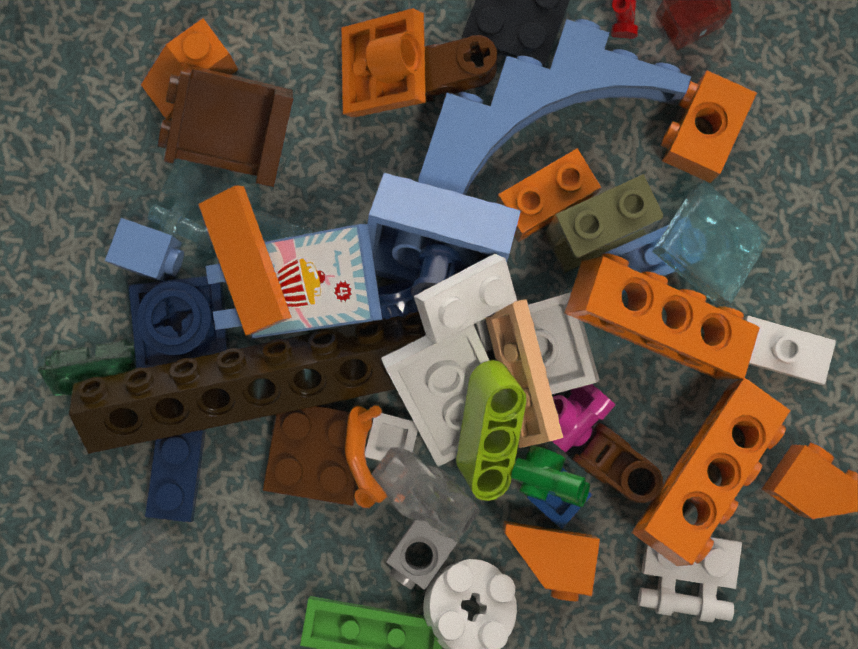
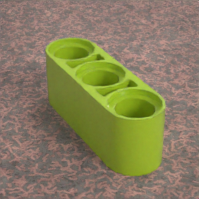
(490, 430)

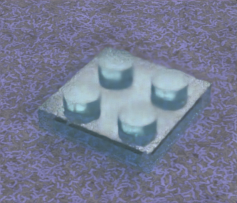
(712, 244)

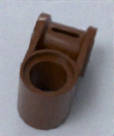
(451, 69)
(617, 464)

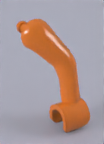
(357, 429)

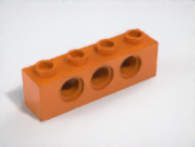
(598, 301)
(663, 522)

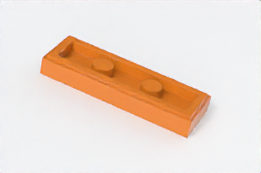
(244, 260)

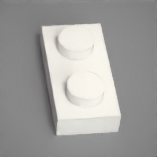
(465, 298)

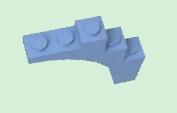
(526, 91)

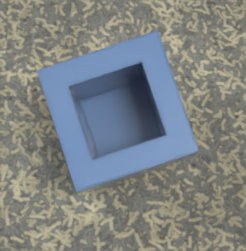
(145, 251)

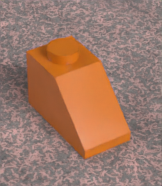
(194, 47)
(557, 557)

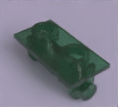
(75, 365)

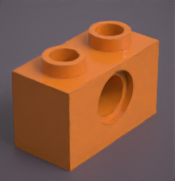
(725, 107)

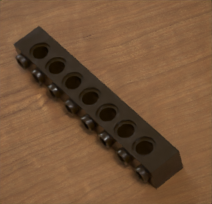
(239, 384)

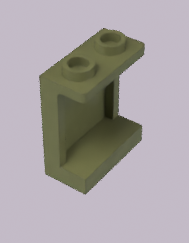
(603, 223)

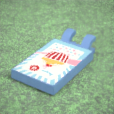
(324, 280)

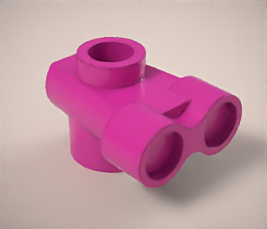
(579, 414)

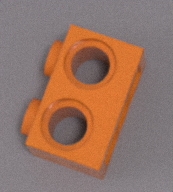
(550, 192)

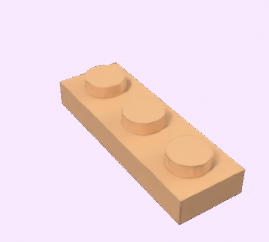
(518, 349)

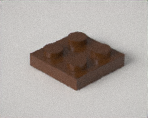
(310, 456)

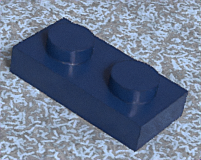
(175, 477)

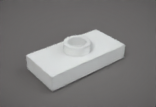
(791, 351)

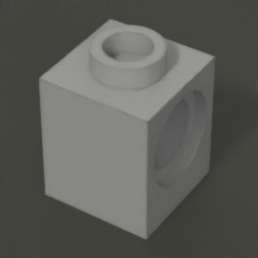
(410, 574)

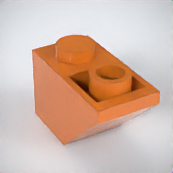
(812, 485)

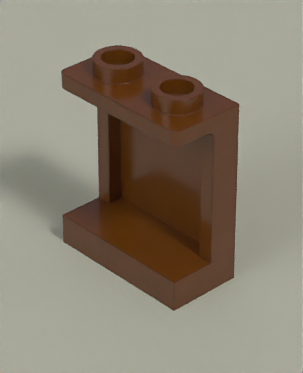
(226, 122)

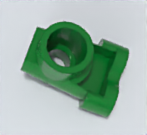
(542, 475)

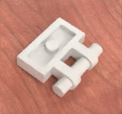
(715, 570)

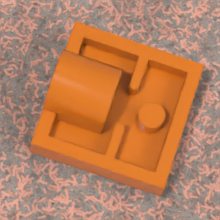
(383, 63)

